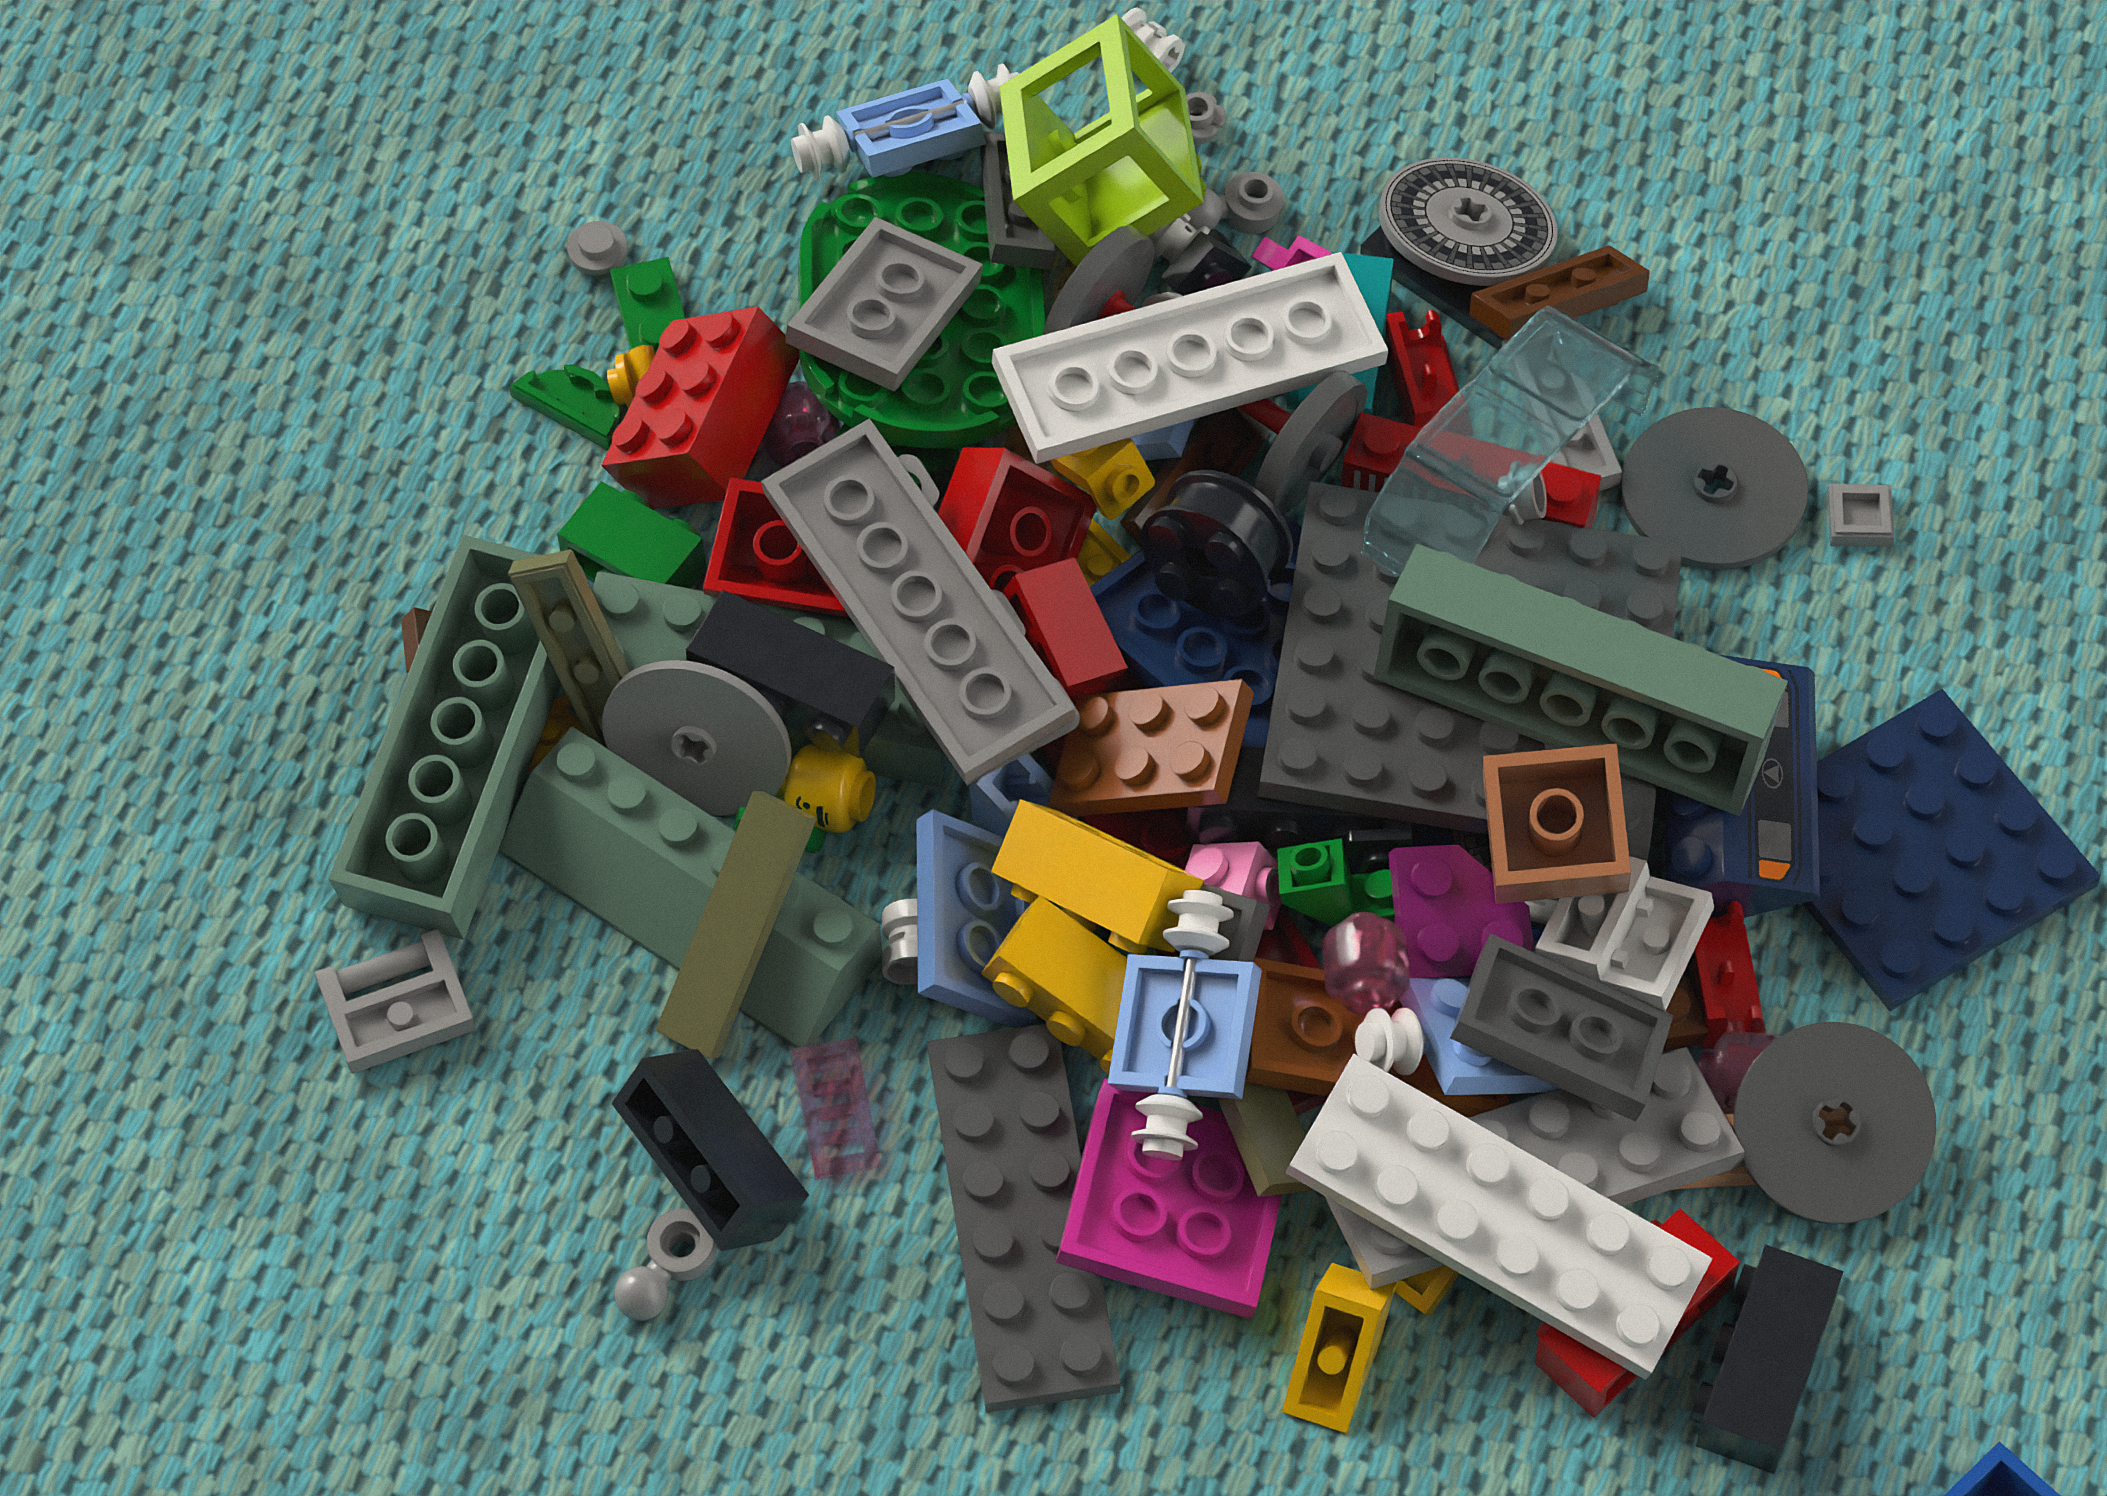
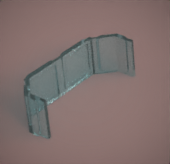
(1500, 437)

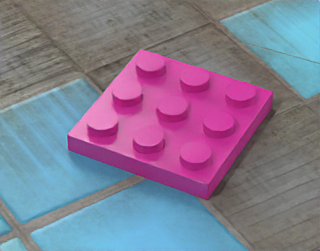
(1169, 1224)

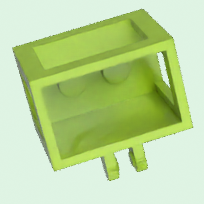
(1118, 170)

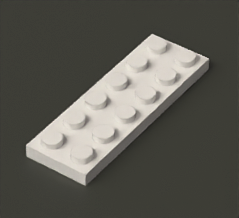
(1188, 357)
(1499, 1216)

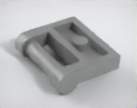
(401, 1015)

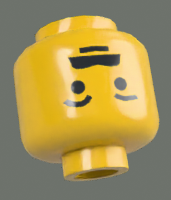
(829, 787)

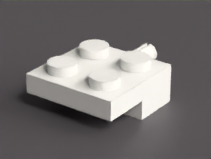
(1627, 938)

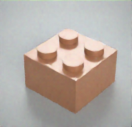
(1556, 823)

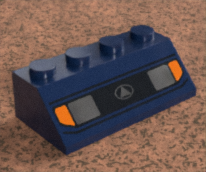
(1772, 848)

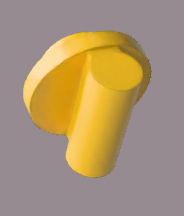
(627, 373)

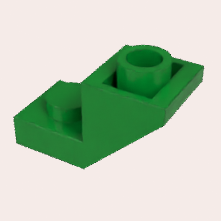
(1320, 884)

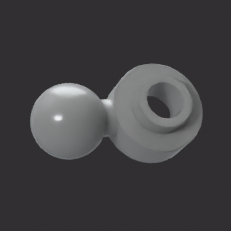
(1238, 208)
(644, 1290)

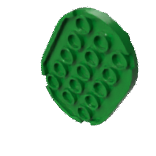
(953, 388)

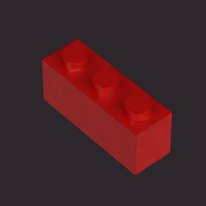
(1597, 1380)

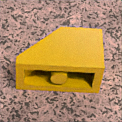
(1337, 1348)

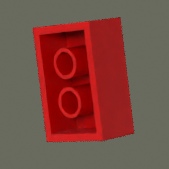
(701, 408)

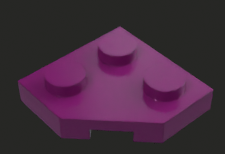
(1450, 909)

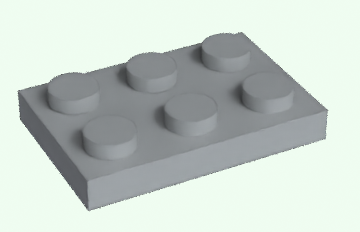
(884, 304)

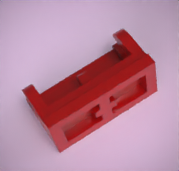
(1419, 367)
(1066, 627)
(1725, 978)

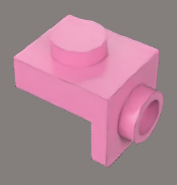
(1240, 869)

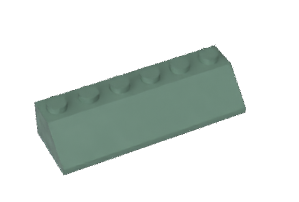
(649, 867)

